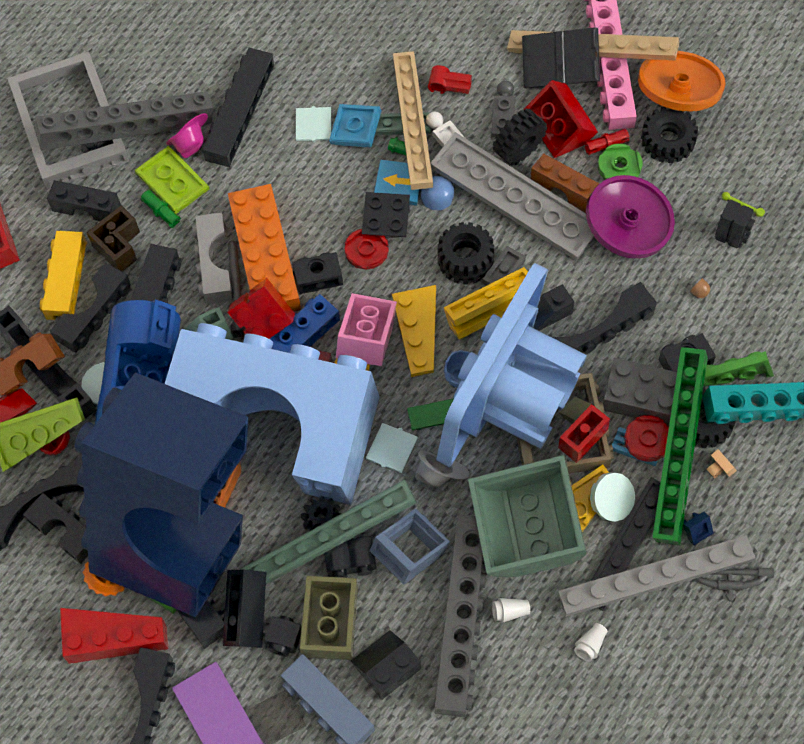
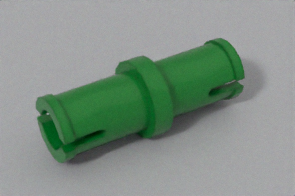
(160, 208)

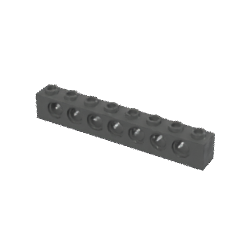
(120, 120)
(457, 703)

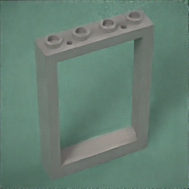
(79, 165)

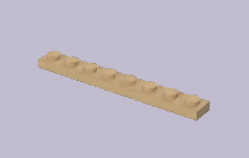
(618, 45)
(412, 121)

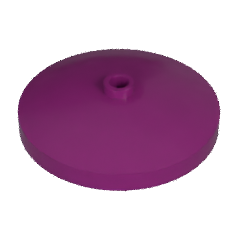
(630, 216)

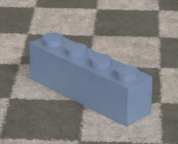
(326, 702)

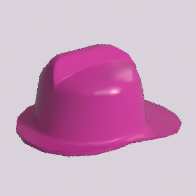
(190, 137)

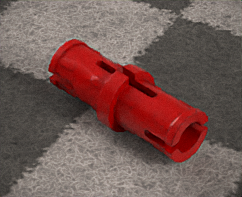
(606, 140)

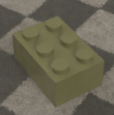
(329, 617)

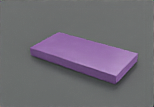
(215, 708)

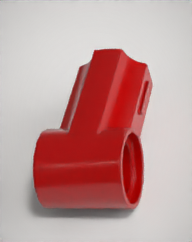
(443, 80)

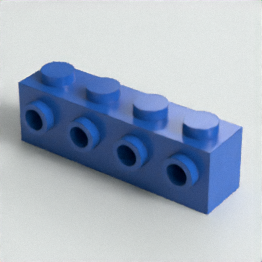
(308, 325)

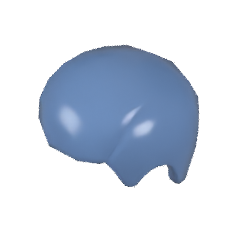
(440, 195)
(453, 366)

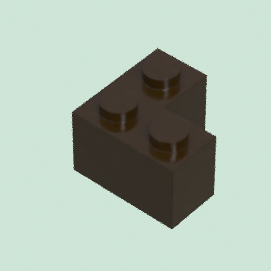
(112, 236)

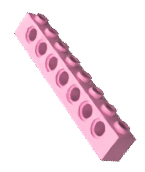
(615, 84)

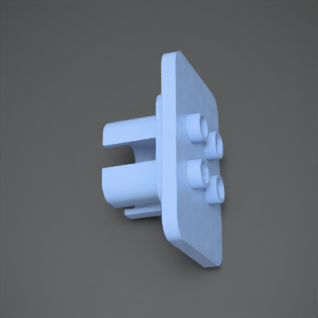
(513, 378)

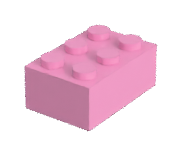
(366, 328)

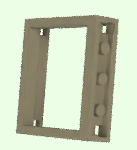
(591, 388)

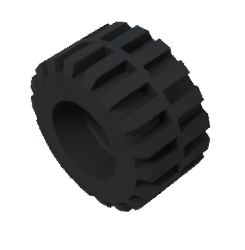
(465, 268)

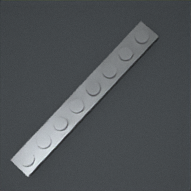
(656, 576)

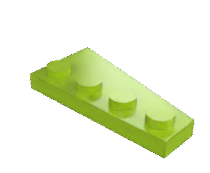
(36, 429)

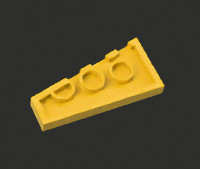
(417, 326)

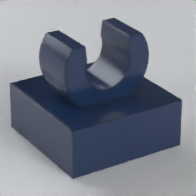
(698, 527)

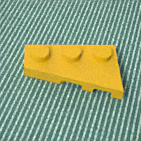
(582, 491)

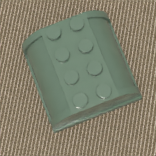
(527, 518)

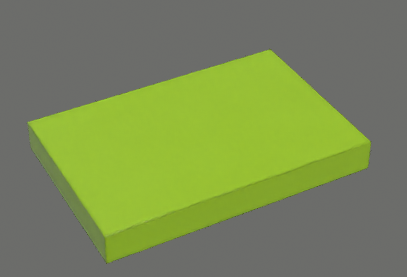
(172, 179)

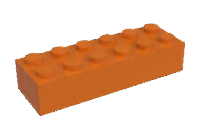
(263, 241)

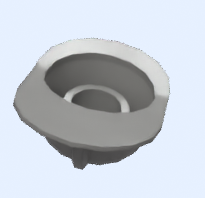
(435, 473)

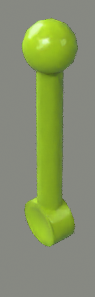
(759, 212)

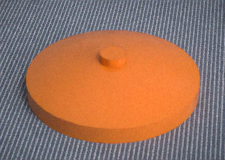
(682, 84)

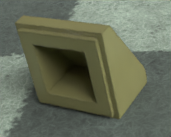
(574, 409)

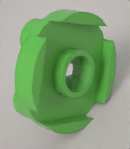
(623, 154)

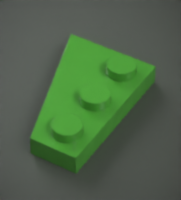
(743, 368)

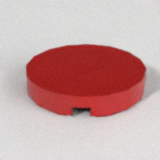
(371, 253)
(647, 438)

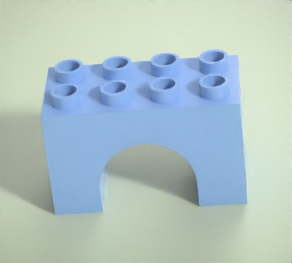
(327, 399)

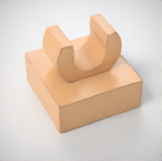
(720, 465)

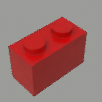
(584, 433)

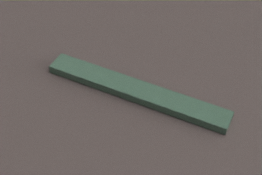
(334, 532)

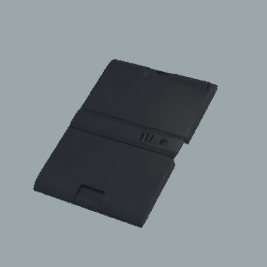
(561, 57)

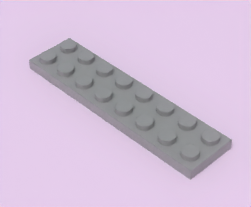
(514, 195)

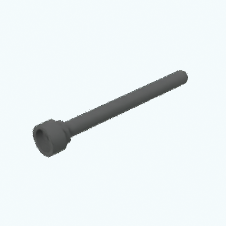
(235, 283)

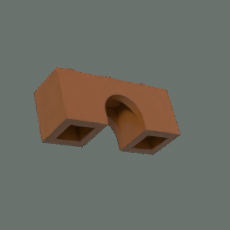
(552, 173)
(41, 351)

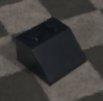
(387, 664)

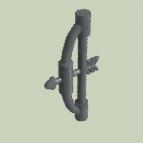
(762, 573)

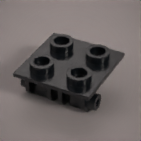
(385, 214)

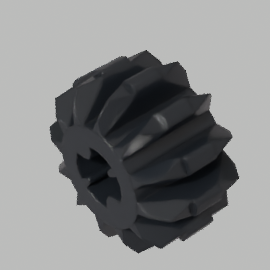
(312, 511)

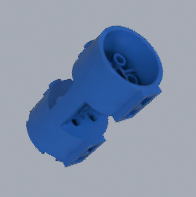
(138, 341)

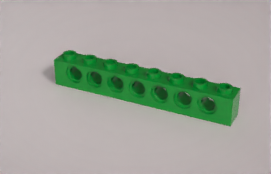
(680, 446)

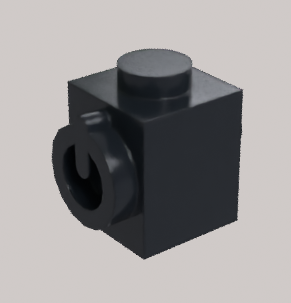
(282, 635)

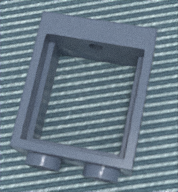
(395, 559)

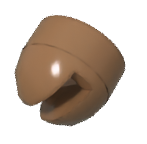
(701, 289)

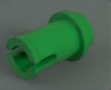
(397, 146)

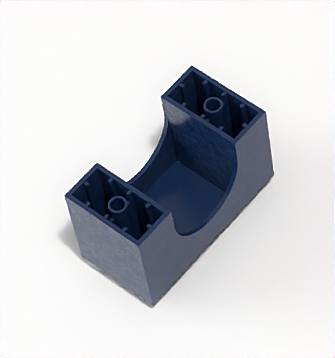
(152, 490)

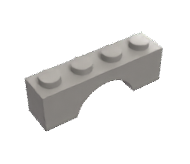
(215, 281)

